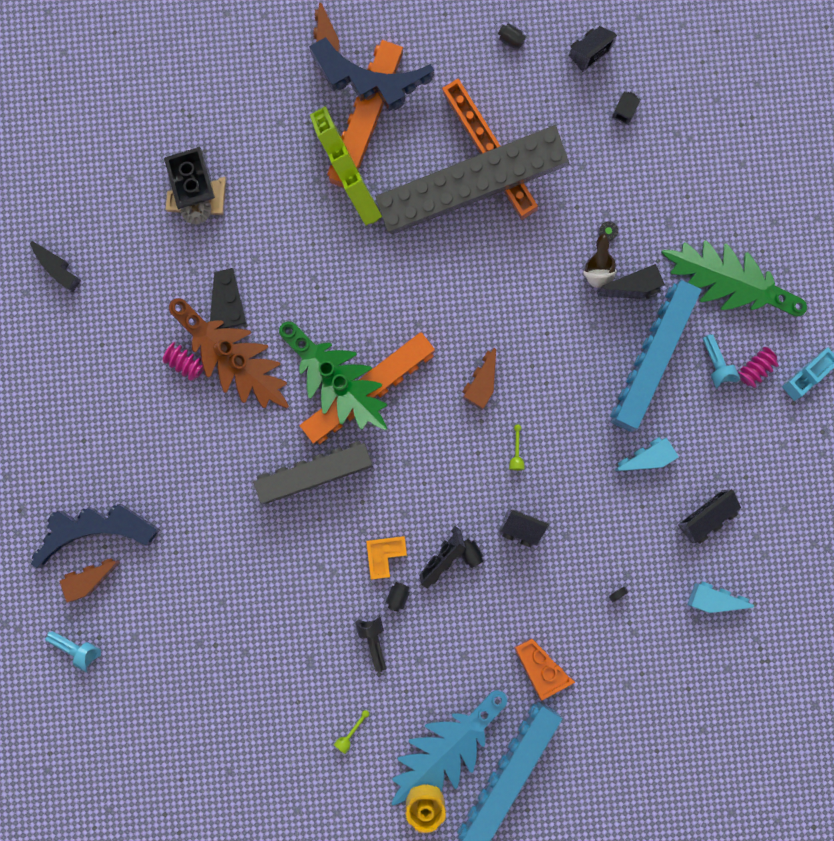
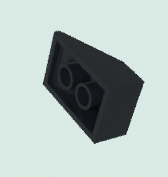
(189, 177)
(635, 285)
(523, 527)

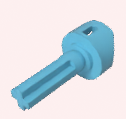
(723, 373)
(82, 655)

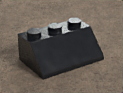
(710, 516)

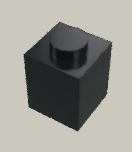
(626, 107)

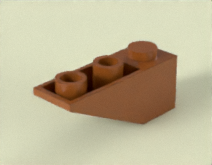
(325, 28)
(483, 385)
(83, 584)

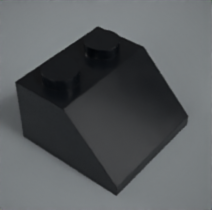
(592, 47)

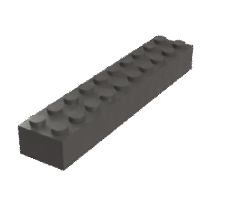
(473, 180)

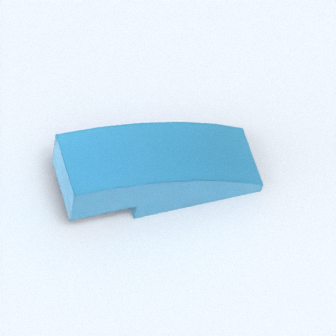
(810, 374)

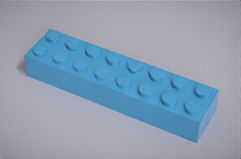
(655, 356)
(511, 775)

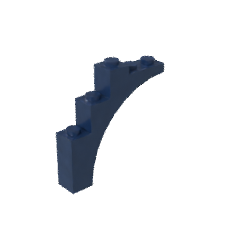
(366, 83)
(67, 529)

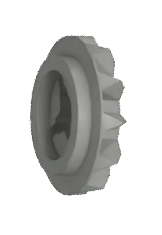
(197, 217)

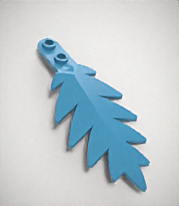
(446, 751)

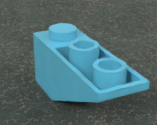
(656, 456)
(712, 601)

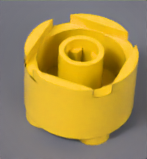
(425, 797)

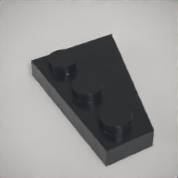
(226, 300)
(448, 553)

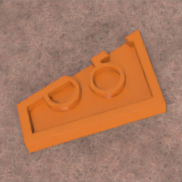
(542, 670)

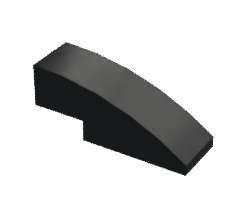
(55, 267)

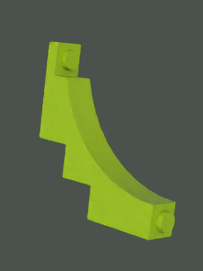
(345, 166)

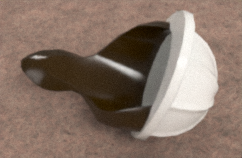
(601, 266)

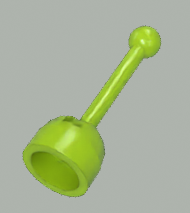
(517, 462)
(344, 743)

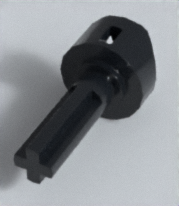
(370, 630)

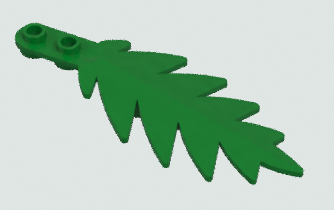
(730, 277)
(336, 379)

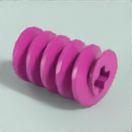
(183, 362)
(758, 367)

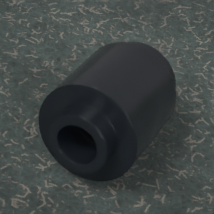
(511, 36)
(472, 553)
(397, 596)

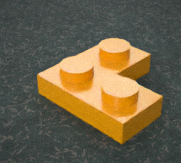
(380, 551)

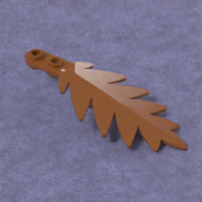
(231, 358)

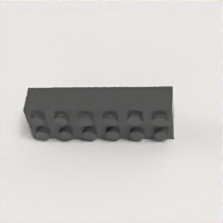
(313, 473)

